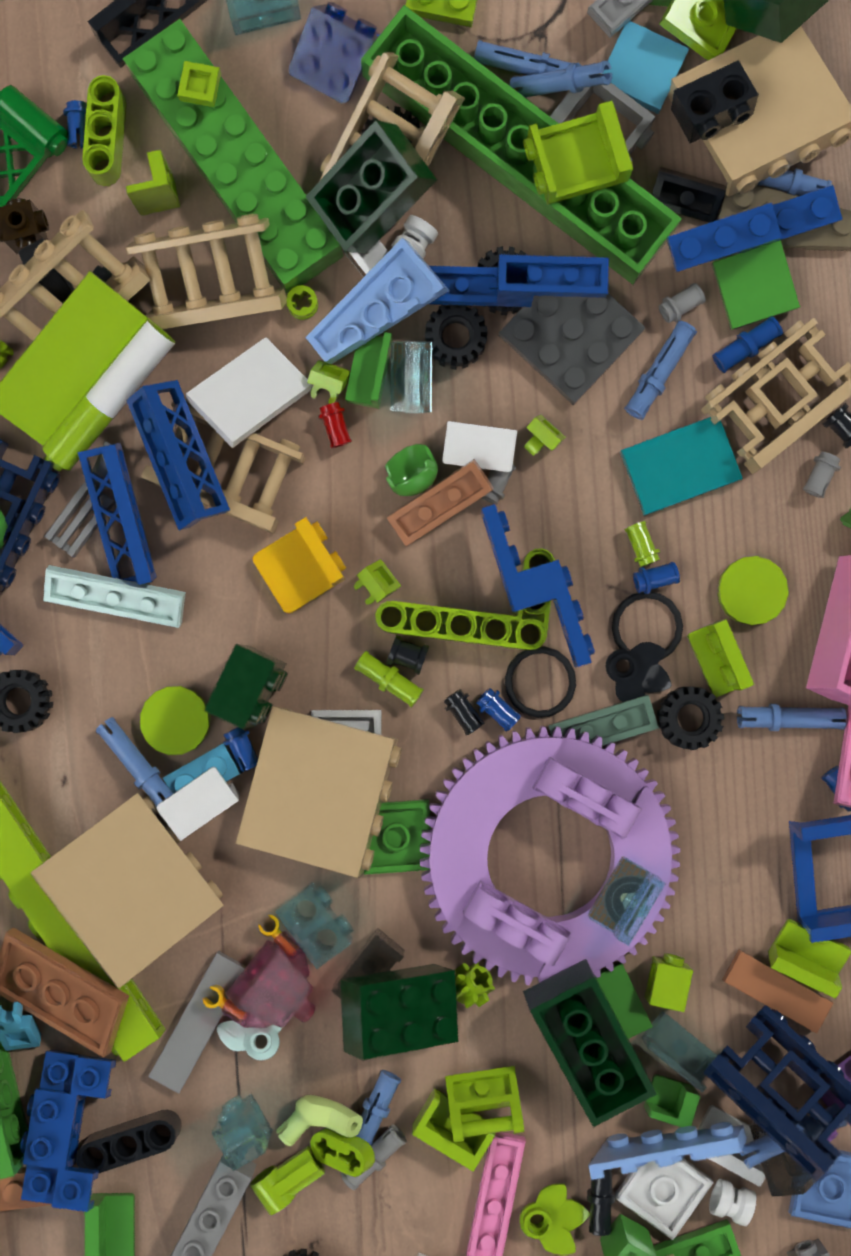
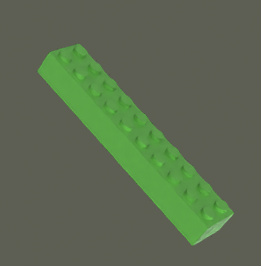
(490, 130)

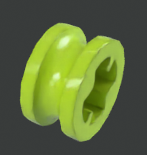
(299, 292)

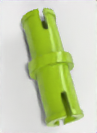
(388, 679)

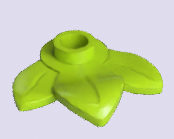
(559, 1218)

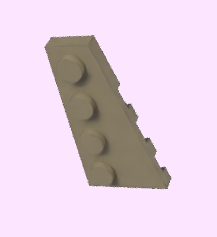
(829, 237)

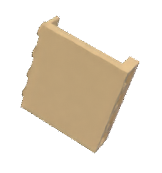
(794, 116)
(318, 792)
(128, 889)

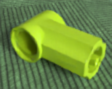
(279, 1184)

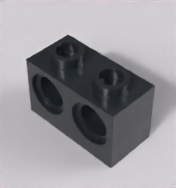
(709, 96)

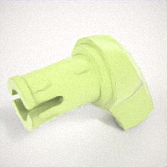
(319, 1111)

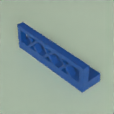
(170, 454)
(127, 510)

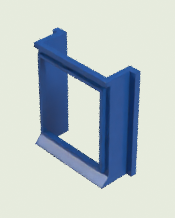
(823, 923)

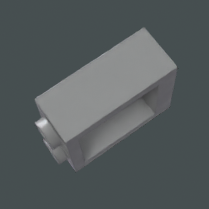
(623, 104)

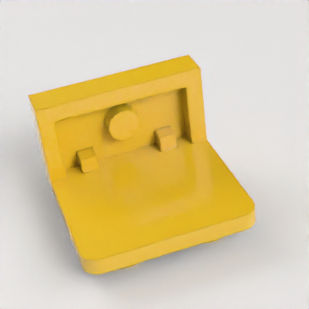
(299, 566)

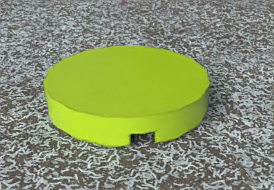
(752, 590)
(174, 720)

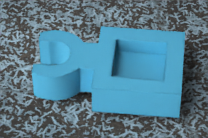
(17, 1029)

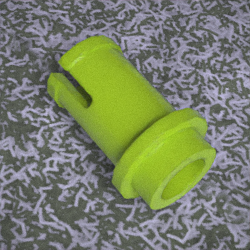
(642, 544)

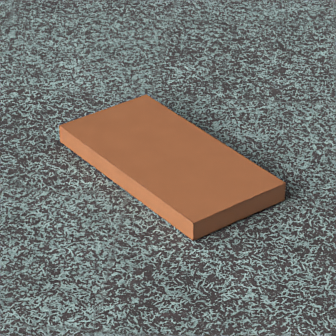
(60, 992)

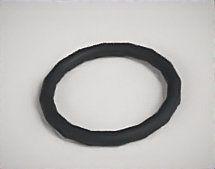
(656, 596)
(542, 713)

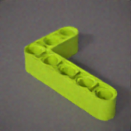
(477, 619)

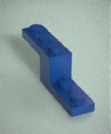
(754, 228)
(521, 279)
(537, 586)

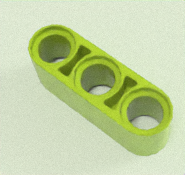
(102, 115)

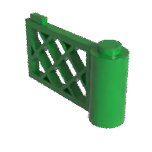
(33, 132)

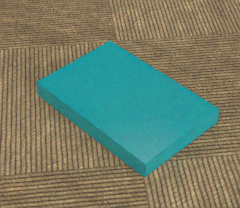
(680, 465)

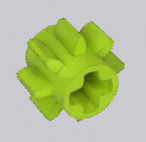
(473, 985)

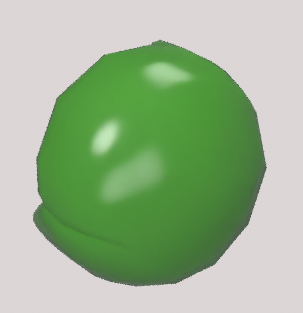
(411, 470)

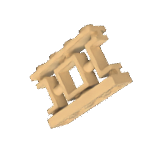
(800, 415)

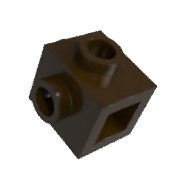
(22, 224)

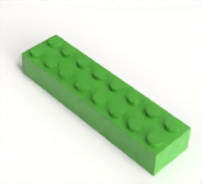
(235, 159)

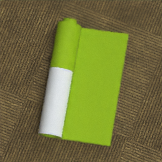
(81, 370)

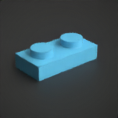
(218, 757)

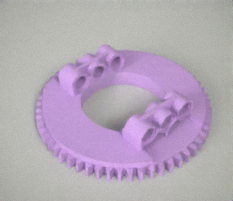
(576, 777)

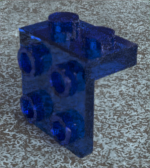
(332, 51)

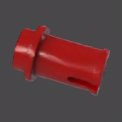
(335, 424)

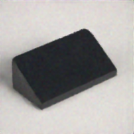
(689, 194)

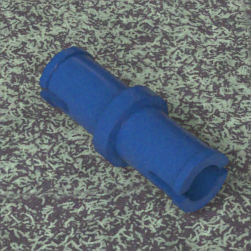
(747, 344)

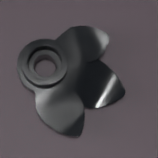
(643, 671)

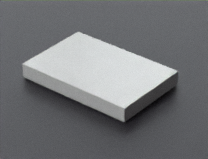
(248, 392)

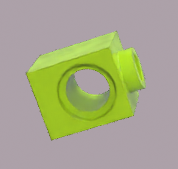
(669, 982)

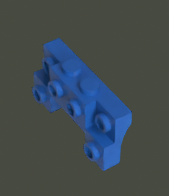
(55, 1129)

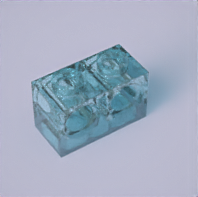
(306, 929)
(242, 1131)

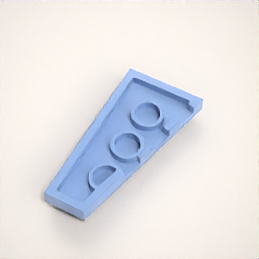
(383, 298)
(666, 1148)

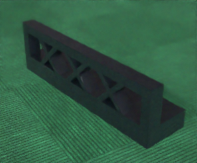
(122, 14)

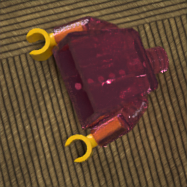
(270, 986)

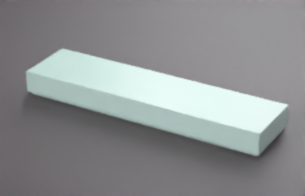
(114, 596)

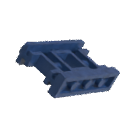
(22, 513)
(769, 1108)

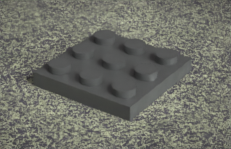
(571, 339)

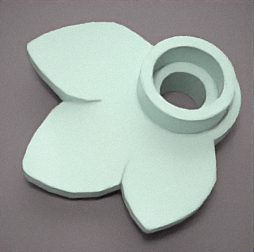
(243, 1039)

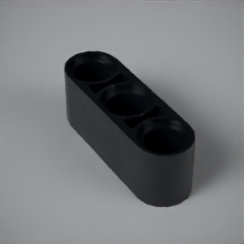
(117, 1153)

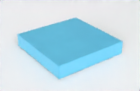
(645, 65)

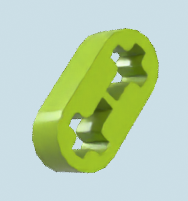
(341, 1156)

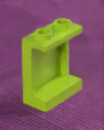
(579, 155)

